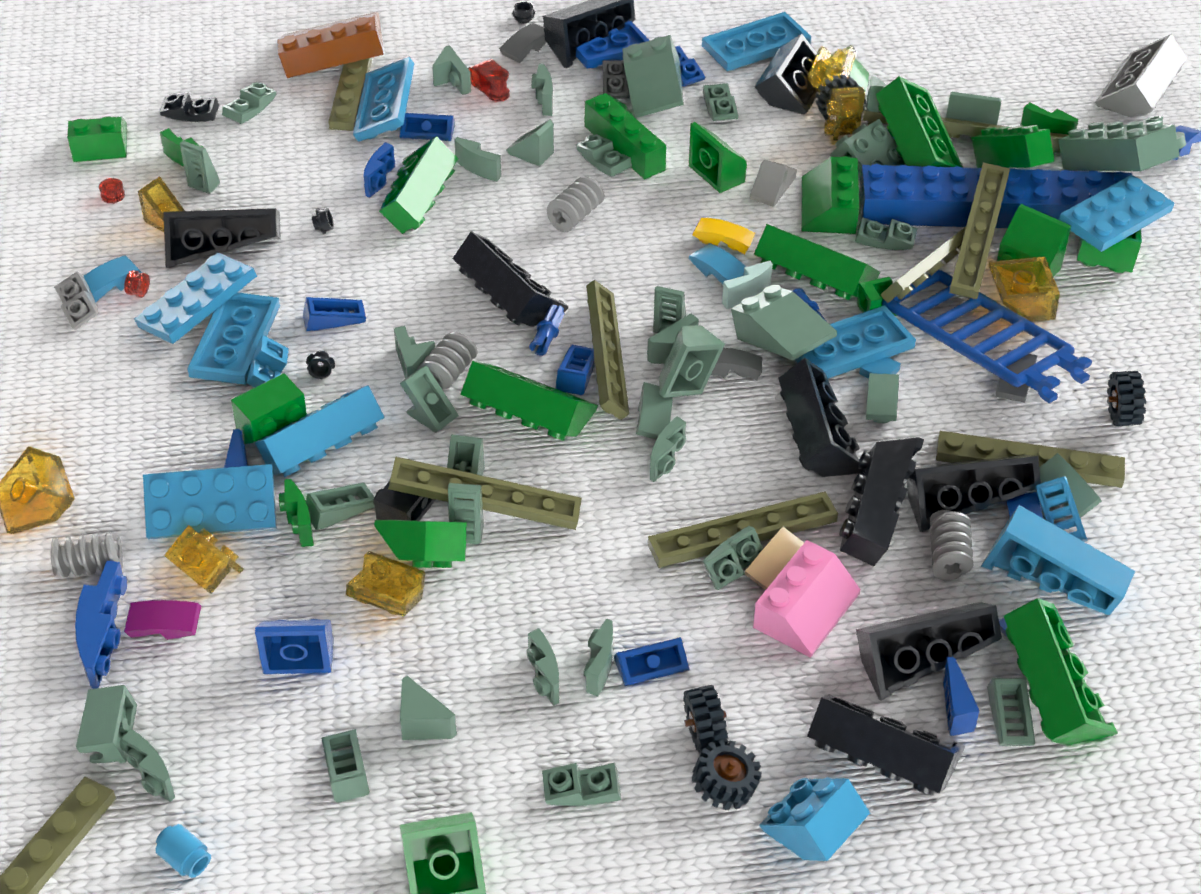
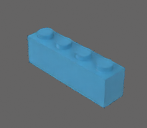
(320, 430)
(1058, 562)

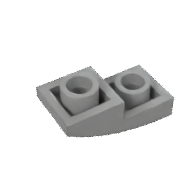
(77, 300)

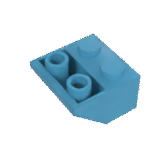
(816, 817)

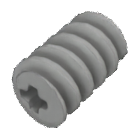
(574, 203)
(450, 358)
(951, 544)
(84, 555)

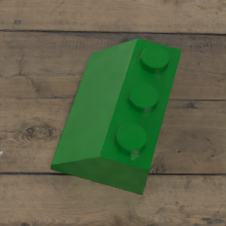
(831, 197)

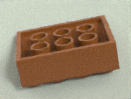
(331, 45)

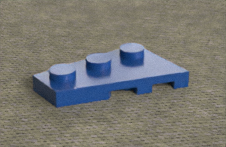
(611, 47)

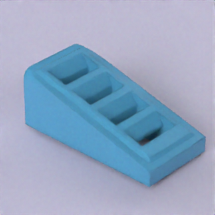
(1057, 493)

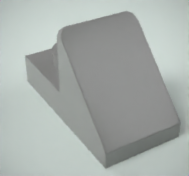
(772, 182)

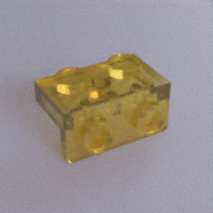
(387, 584)

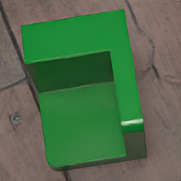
(869, 293)

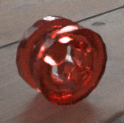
(111, 190)
(137, 283)

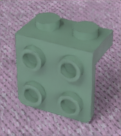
(870, 145)

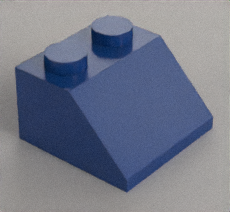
(295, 646)

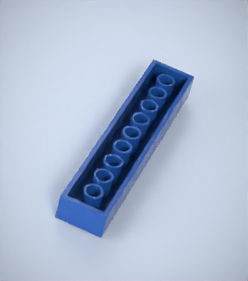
(946, 193)

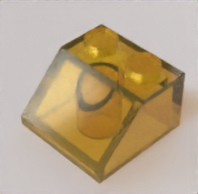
(1027, 287)
(34, 491)

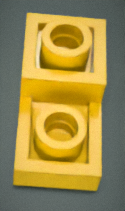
(716, 230)

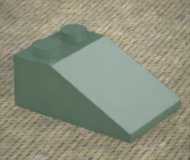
(653, 76)
(780, 323)

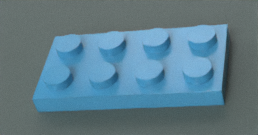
(752, 41)
(384, 99)
(1116, 212)
(195, 297)
(233, 337)
(861, 341)
(209, 499)

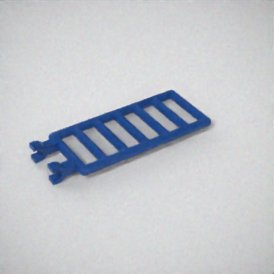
(1031, 376)

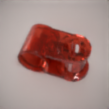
(490, 79)

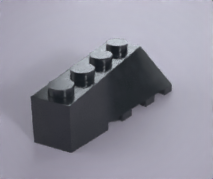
(582, 23)
(205, 233)
(504, 281)
(817, 422)
(969, 485)
(878, 498)
(913, 647)
(884, 744)

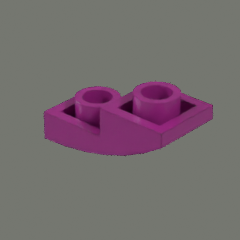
(164, 617)

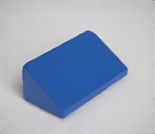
(427, 126)
(651, 661)

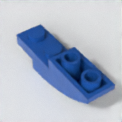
(95, 622)

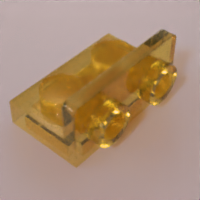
(830, 64)
(844, 112)
(201, 559)

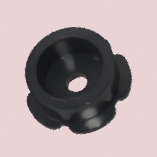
(523, 12)
(323, 220)
(320, 371)

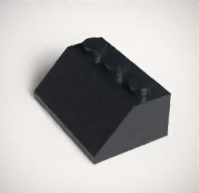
(786, 77)

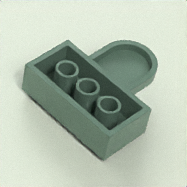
(1121, 146)

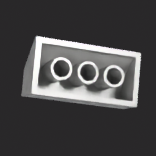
(1143, 78)

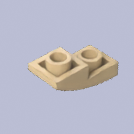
(773, 558)

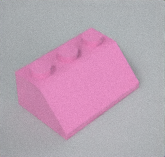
(806, 599)

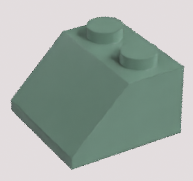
(689, 362)

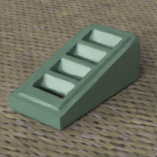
(875, 86)
(199, 168)
(665, 313)
(328, 507)
(467, 510)
(1017, 687)
(345, 766)

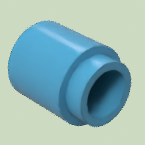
(182, 851)

